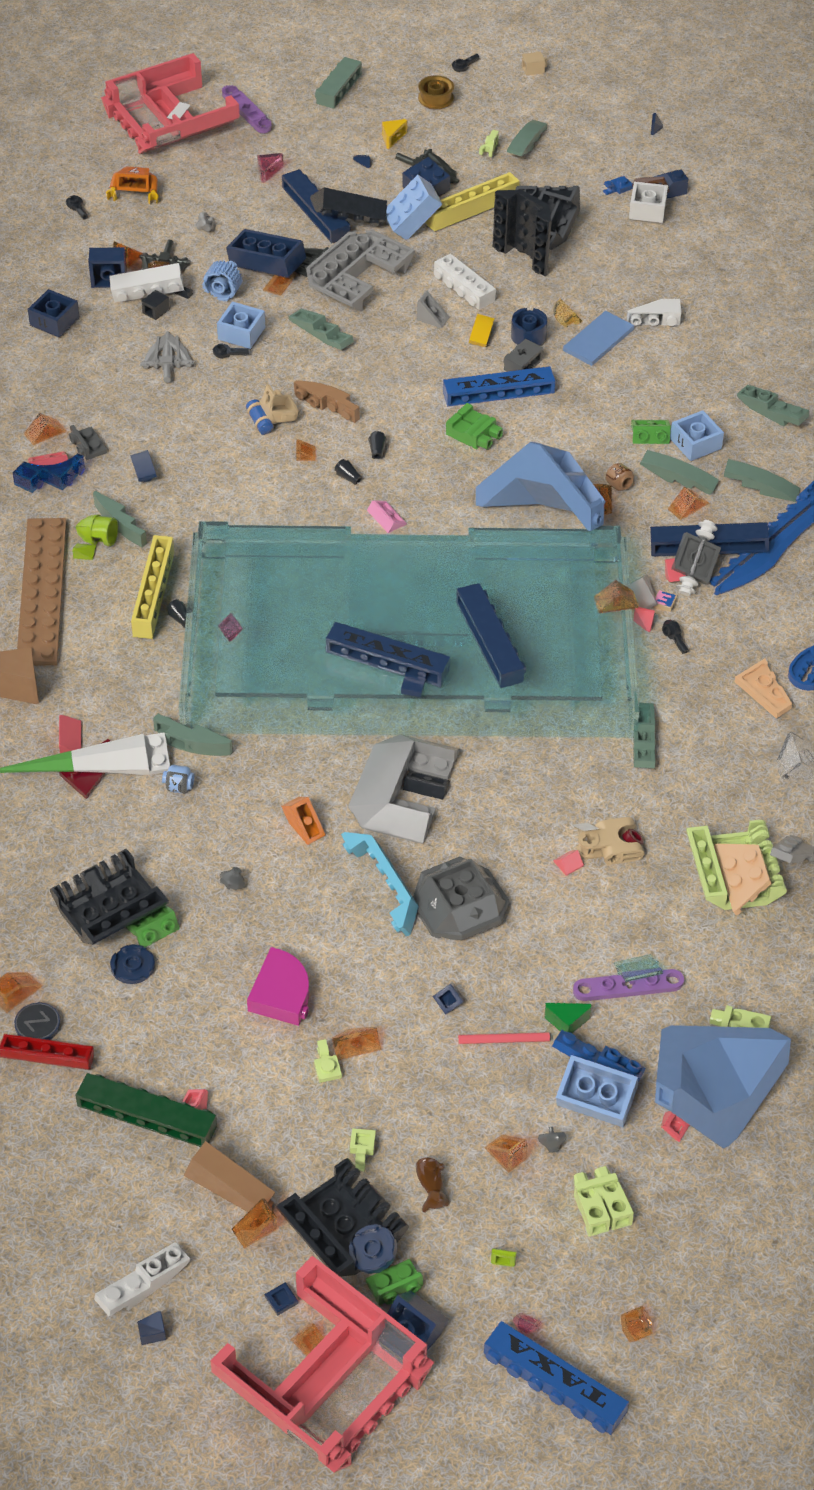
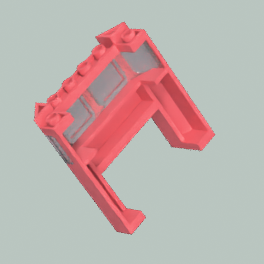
(148, 96)
(344, 1379)

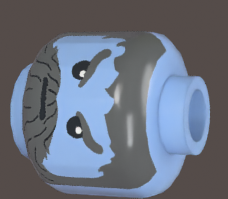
(178, 779)

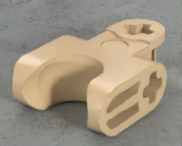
(607, 843)

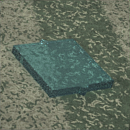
(638, 968)

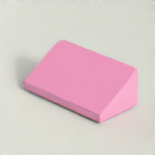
(386, 515)

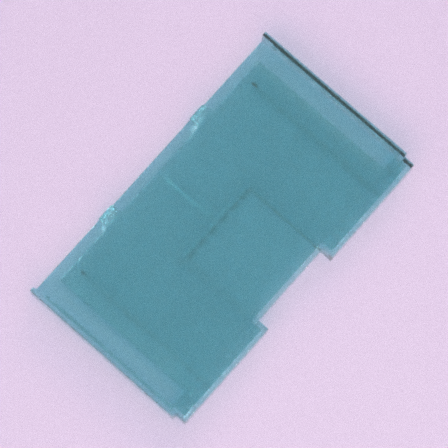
(302, 579)

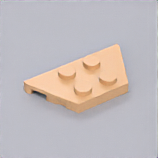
(743, 872)

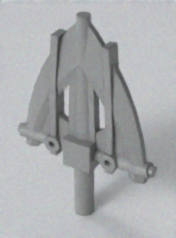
(167, 360)

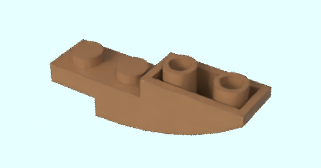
(324, 396)

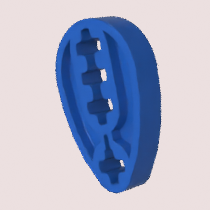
(799, 667)

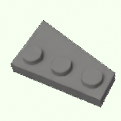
(793, 850)

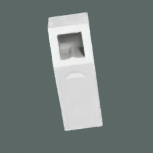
(656, 313)

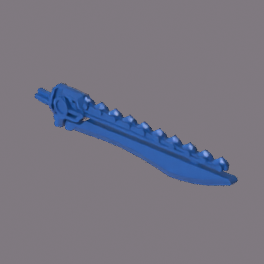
(789, 527)

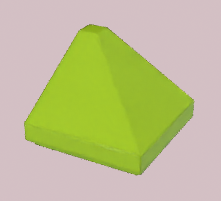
(83, 551)
(503, 1257)

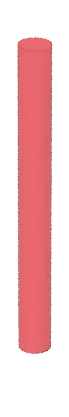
(504, 1038)

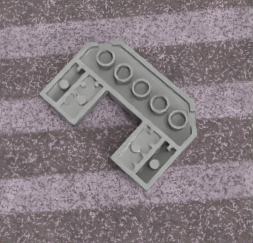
(339, 266)
(376, 793)

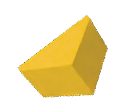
(393, 131)

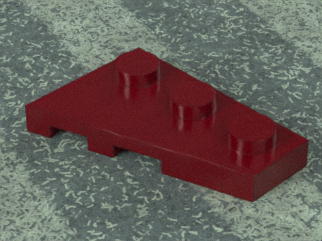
(83, 781)

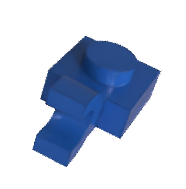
(617, 185)

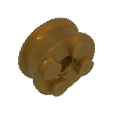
(436, 92)

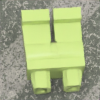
(739, 1018)
(602, 1201)

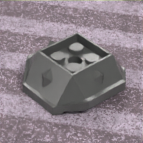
(459, 899)

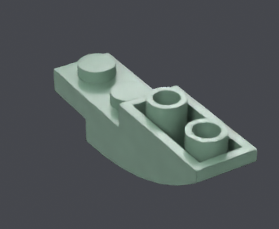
(768, 405)
(195, 740)

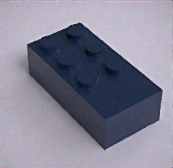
(266, 252)

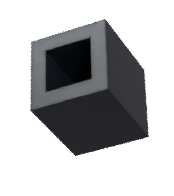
(155, 305)

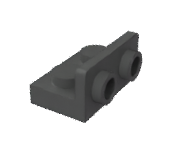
(87, 442)

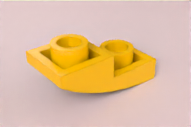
(481, 330)

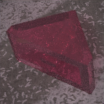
(269, 165)

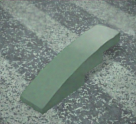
(526, 138)
(319, 328)
(678, 470)
(762, 480)
(126, 523)
(644, 737)

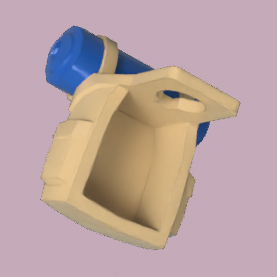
(271, 410)

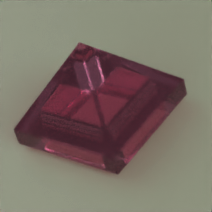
(230, 627)
(526, 1324)

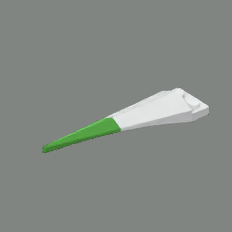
(127, 756)

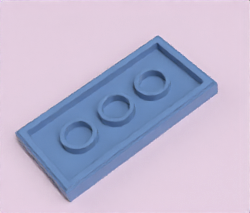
(598, 338)

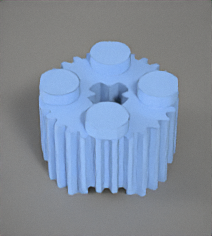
(222, 280)

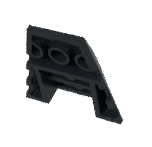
(564, 209)

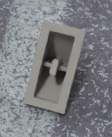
(430, 311)
(643, 592)

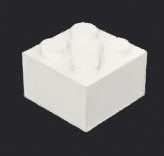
(648, 202)

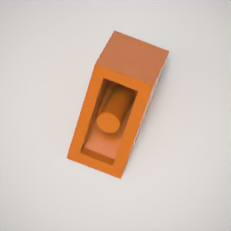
(303, 819)

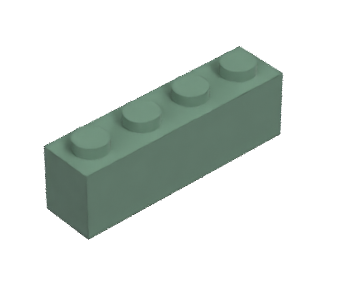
(338, 82)

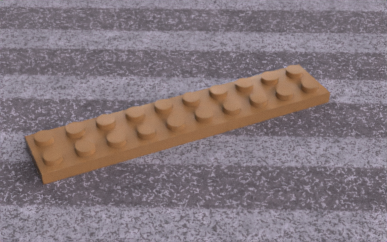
(42, 589)

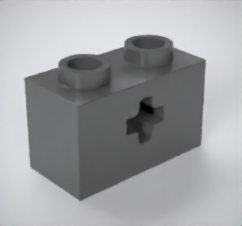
(524, 356)

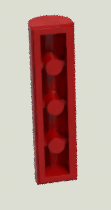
(46, 1051)

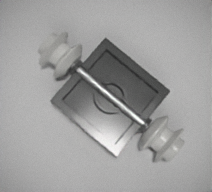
(696, 558)

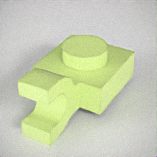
(490, 143)
(326, 1066)
(362, 1144)

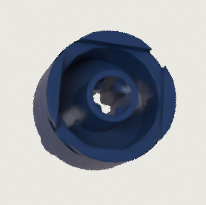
(529, 326)

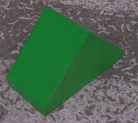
(567, 1015)

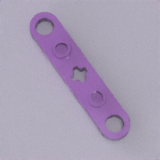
(248, 109)
(613, 986)

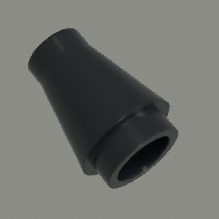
(377, 443)
(347, 471)
(177, 610)

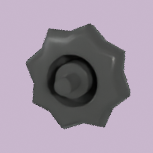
(232, 879)
(552, 1140)

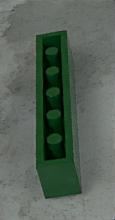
(146, 1110)

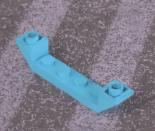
(404, 914)

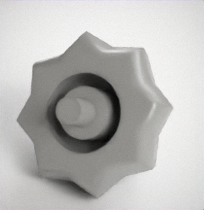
(205, 222)

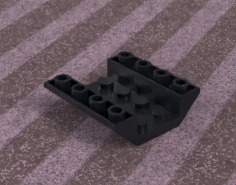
(522, 224)

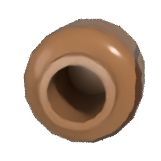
(619, 477)

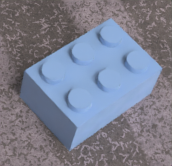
(412, 207)
(597, 1091)

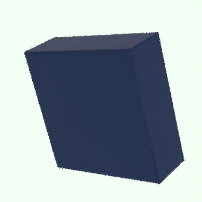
(413, 685)
(281, 1298)

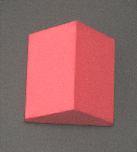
(569, 862)

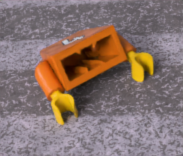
(134, 180)

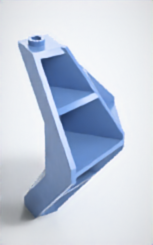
(545, 478)
(718, 1075)

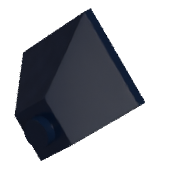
(677, 183)

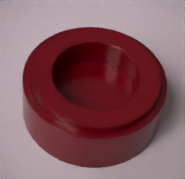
(633, 836)

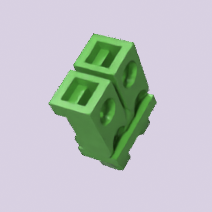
(473, 428)

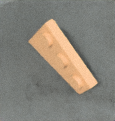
(763, 687)

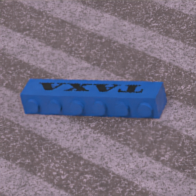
(498, 386)
(556, 1378)

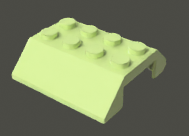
(709, 870)

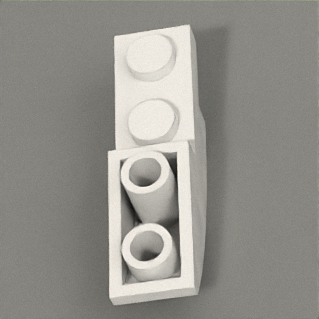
(142, 1282)

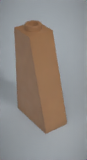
(226, 1178)

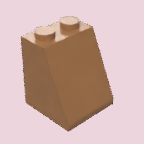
(18, 676)

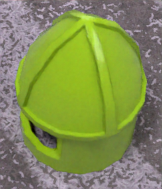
(98, 527)

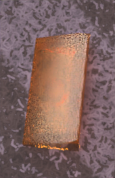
(278, 284)

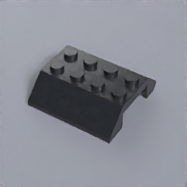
(107, 900)
(335, 1213)

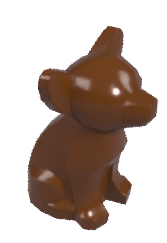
(429, 1175)

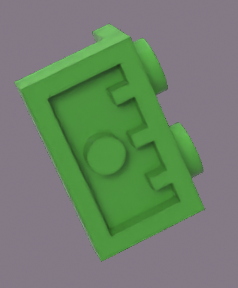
(650, 431)
(154, 926)
(394, 1281)

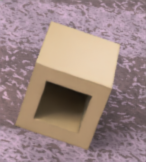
(533, 63)

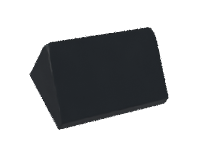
(426, 785)

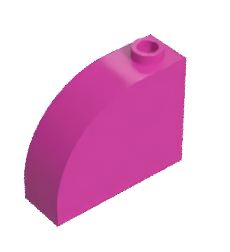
(280, 988)

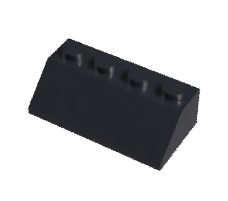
(350, 206)

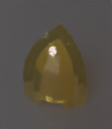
(565, 314)

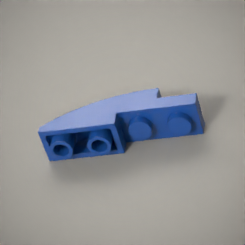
(609, 1057)

